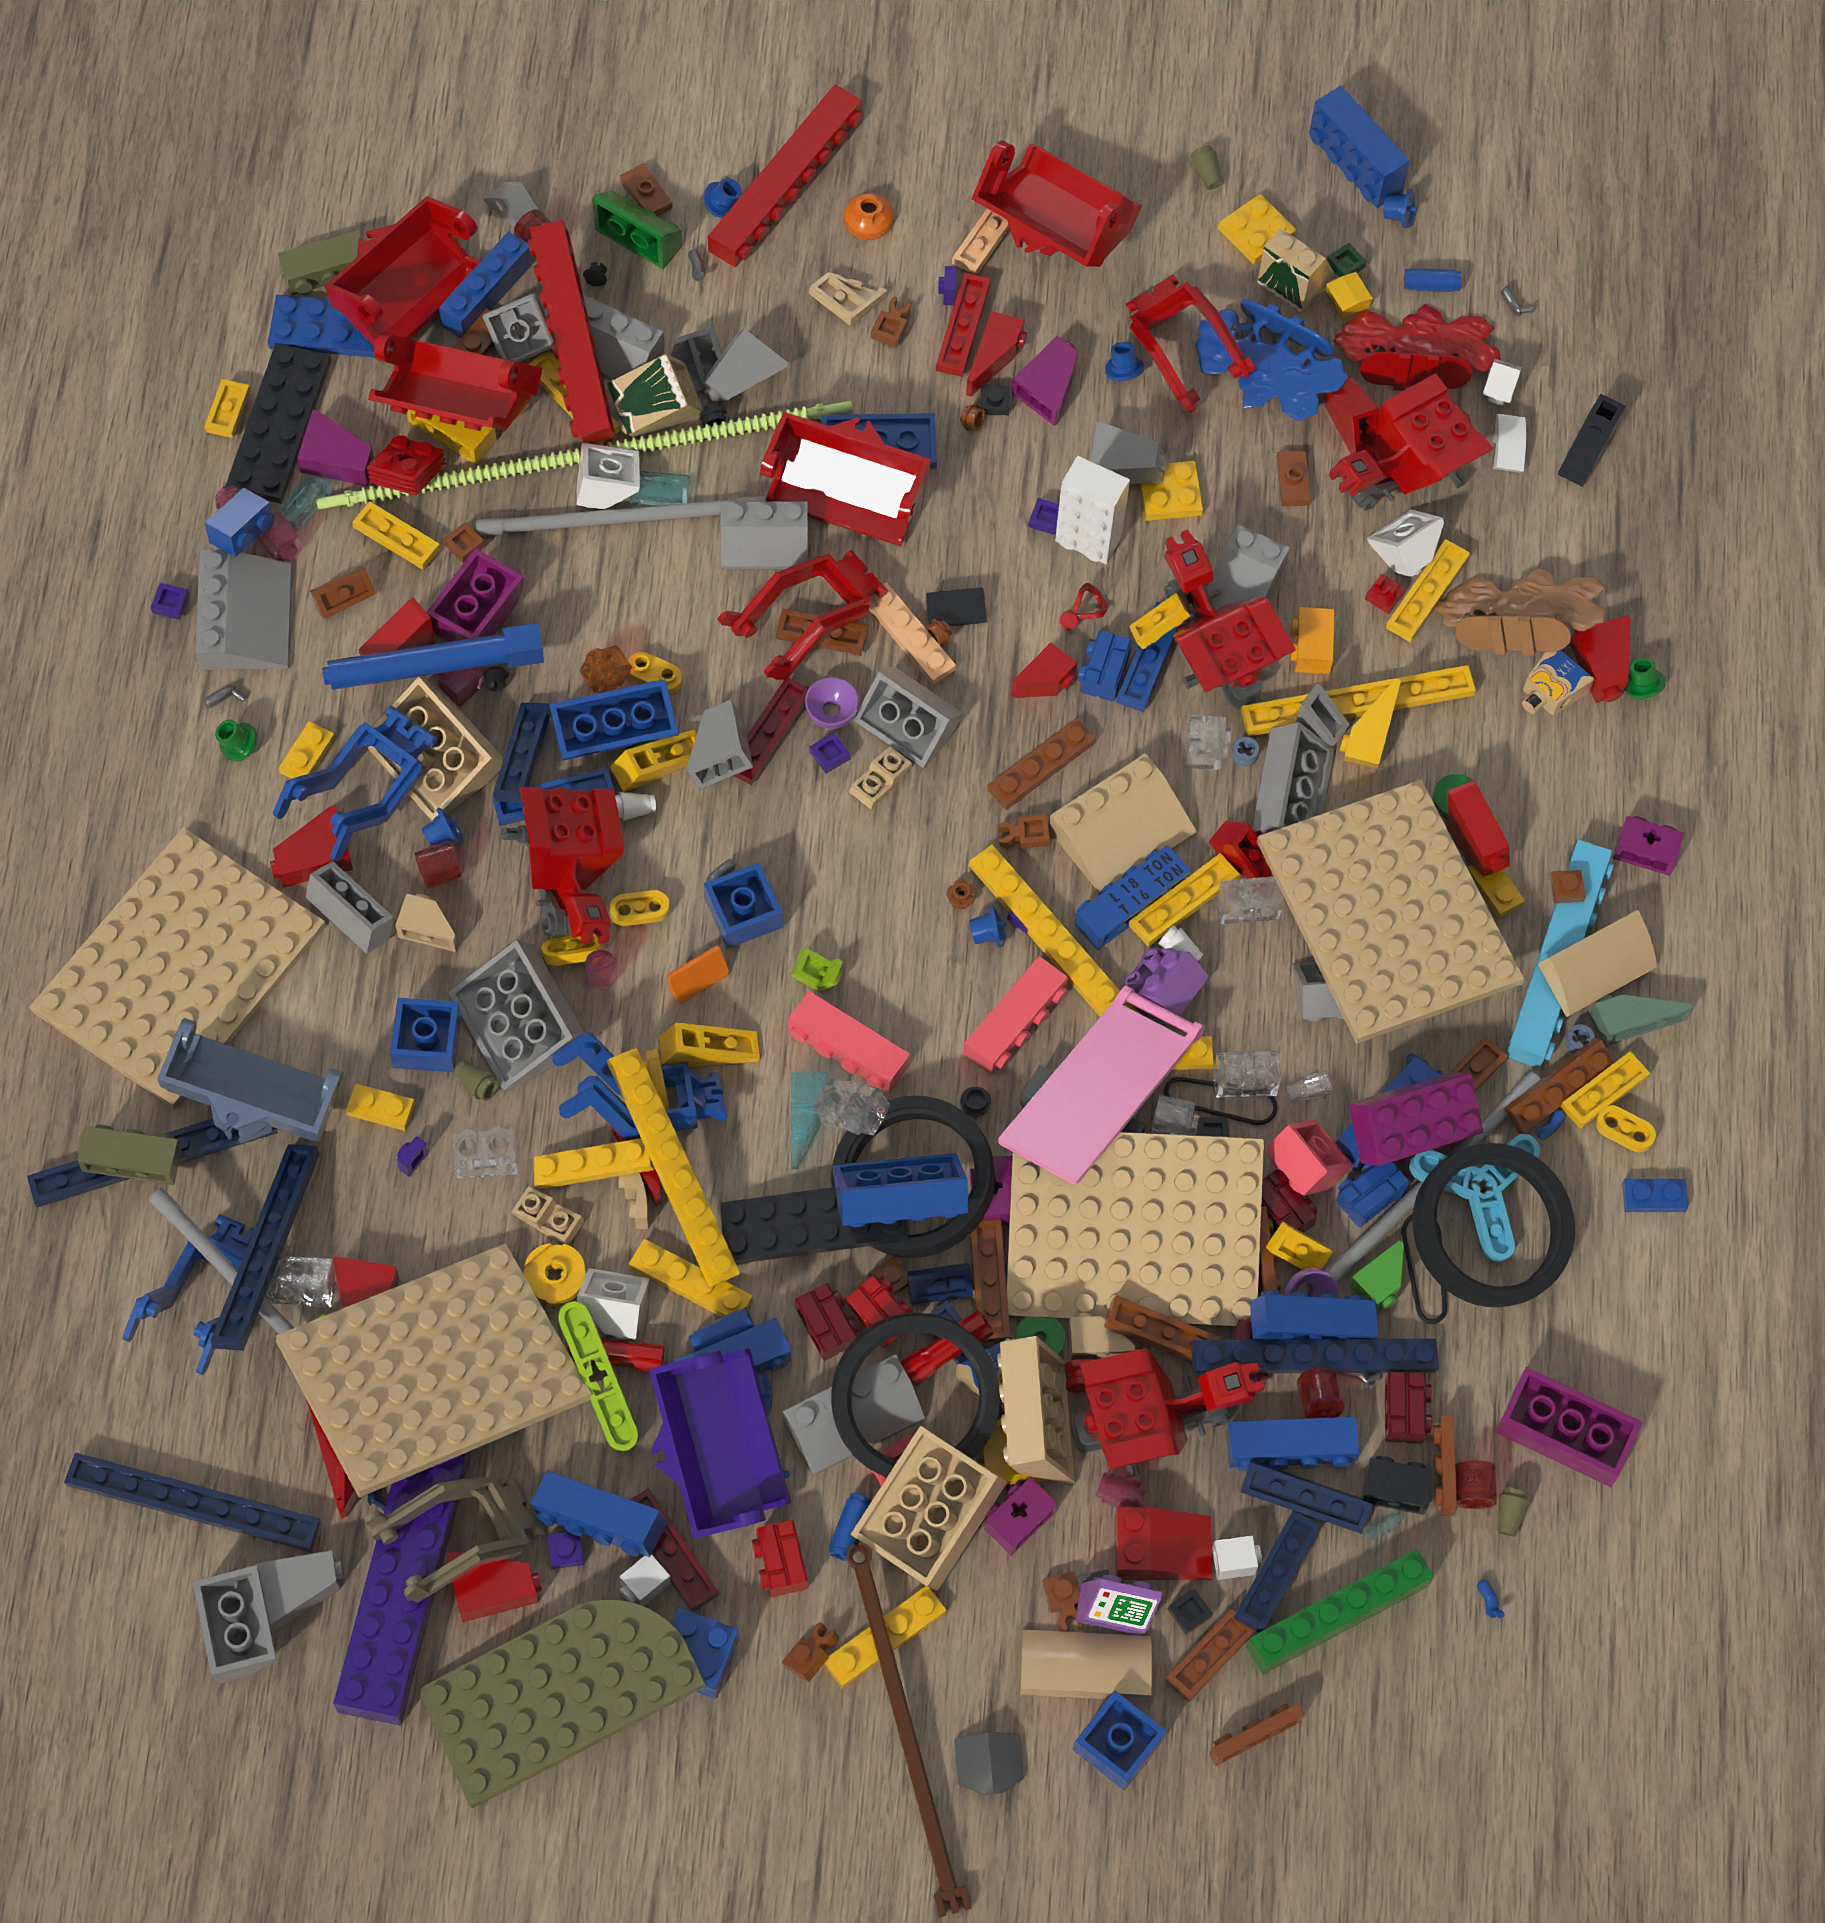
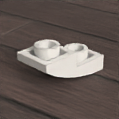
(1510, 443)

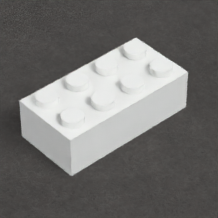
(1092, 510)

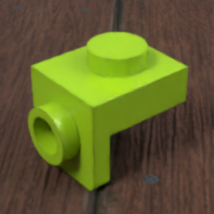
(816, 970)

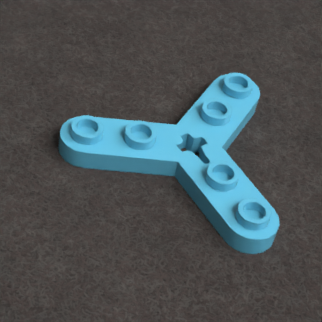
(1487, 1208)

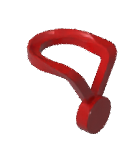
(1071, 618)

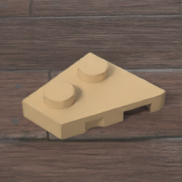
(845, 296)

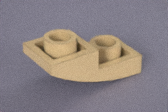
(880, 778)
(635, 1191)
(547, 1216)

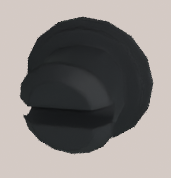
(596, 274)
(495, 677)

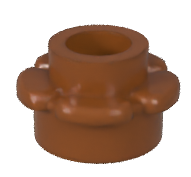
(972, 417)
(939, 631)
(958, 901)

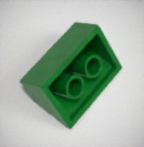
(636, 228)

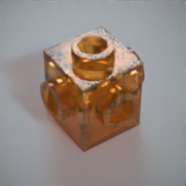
(605, 668)

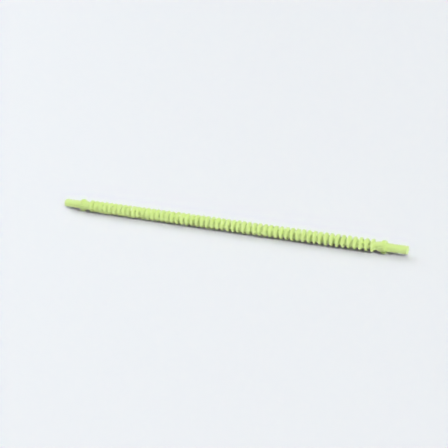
(353, 497)

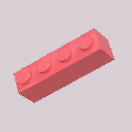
(1015, 1016)
(848, 1042)

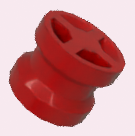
(1075, 1378)

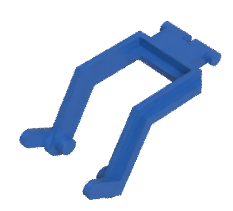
(392, 741)
(696, 1096)
(232, 1245)

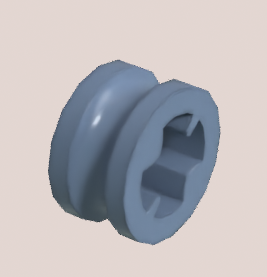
(1242, 759)
(1581, 1031)

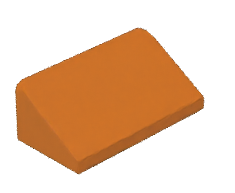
(697, 974)

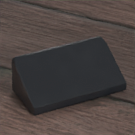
(957, 606)

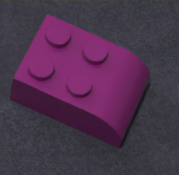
(476, 599)

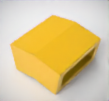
(1349, 294)

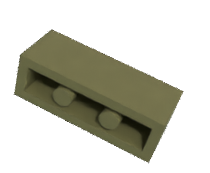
(318, 262)
(130, 1154)

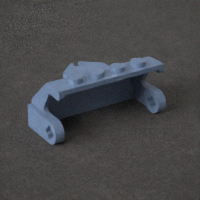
(246, 1088)

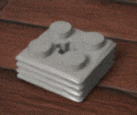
(504, 321)

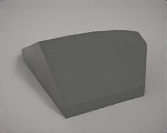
(698, 352)
(989, 1762)

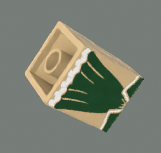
(1293, 271)
(654, 397)

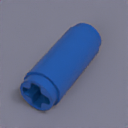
(1432, 280)
(721, 1329)
(850, 1516)

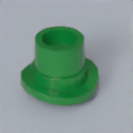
(1644, 679)
(236, 740)

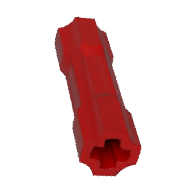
(639, 1355)
(927, 1360)

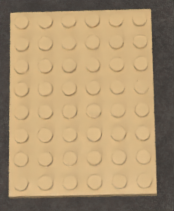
(1389, 911)
(182, 943)
(1149, 1222)
(432, 1369)

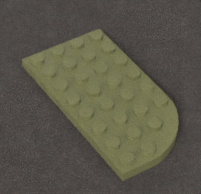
(557, 1693)

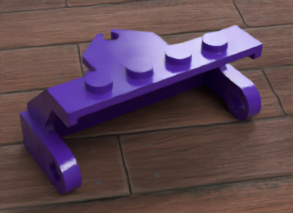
(718, 1441)

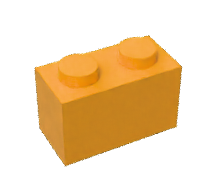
(1313, 640)

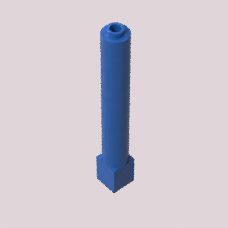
(516, 646)

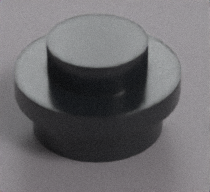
(713, 413)
(975, 1101)

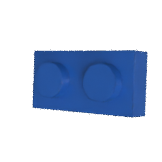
(1654, 1195)

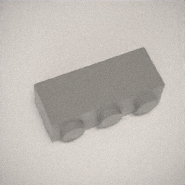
(349, 907)

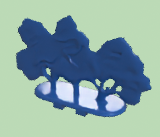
(1277, 368)

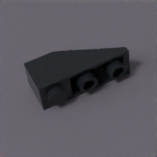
(1592, 440)

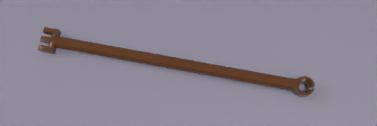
(907, 1735)

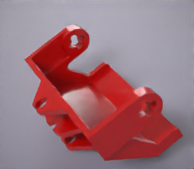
(1055, 205)
(405, 271)
(453, 383)
(845, 476)

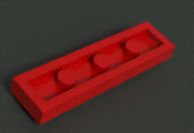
(963, 324)

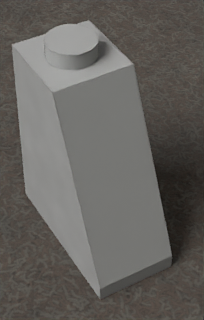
(741, 366)
(1128, 454)
(719, 746)
(298, 1584)

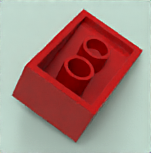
(1162, 1544)

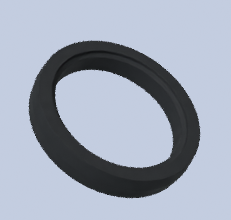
(983, 1185)
(1547, 1186)
(903, 1324)

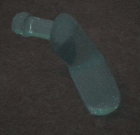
(1383, 1528)

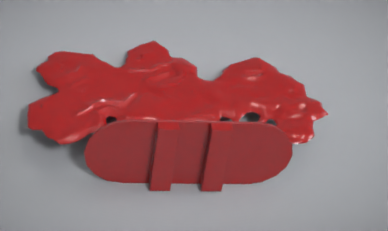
(1422, 348)

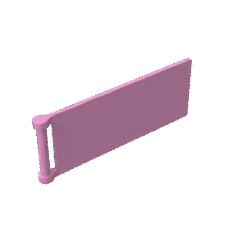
(1099, 1087)

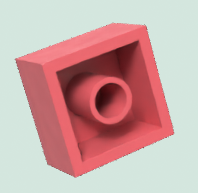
(1308, 1157)

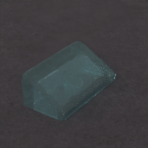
(661, 489)
(304, 501)

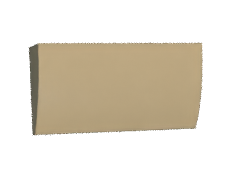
(1600, 963)
(1085, 1665)

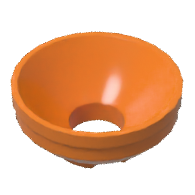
(868, 225)

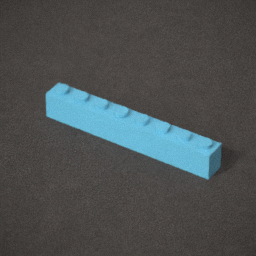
(1567, 925)

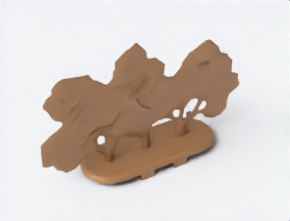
(1524, 613)

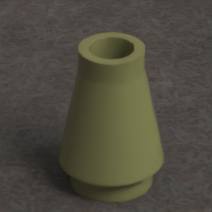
(1207, 166)
(477, 1080)
(1512, 1509)

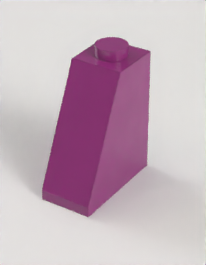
(1047, 379)
(333, 452)

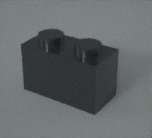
(1397, 1485)

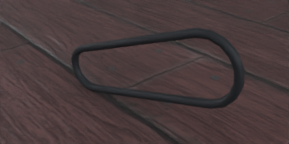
(1219, 1113)
(1412, 1278)

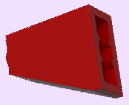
(1353, 415)
(405, 629)
(1605, 656)
(1476, 829)
(307, 851)
(363, 1279)
(494, 1588)

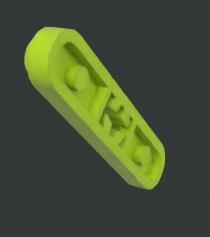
(611, 1405)

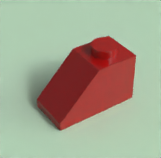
(1046, 674)
(1240, 848)

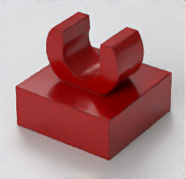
(1385, 593)

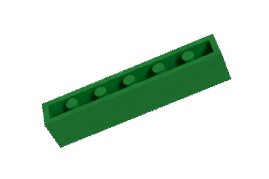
(1339, 1611)

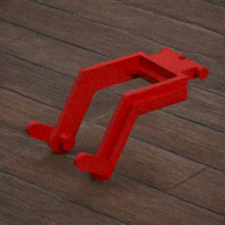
(1166, 302)
(844, 576)

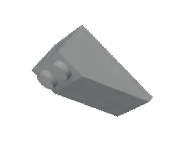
(1247, 567)

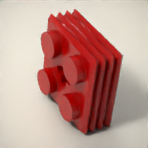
(406, 465)

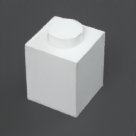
(1501, 382)
(1236, 1557)
(644, 1581)

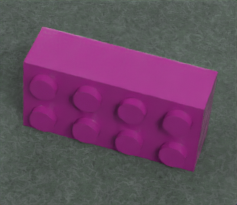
(1415, 1118)
(1569, 1427)

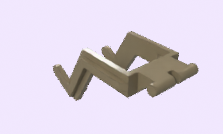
(501, 1504)

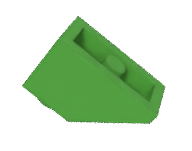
(1381, 1278)

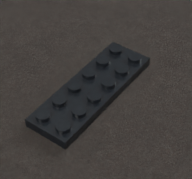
(279, 422)
(797, 1226)

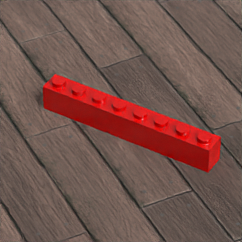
(785, 176)
(572, 333)

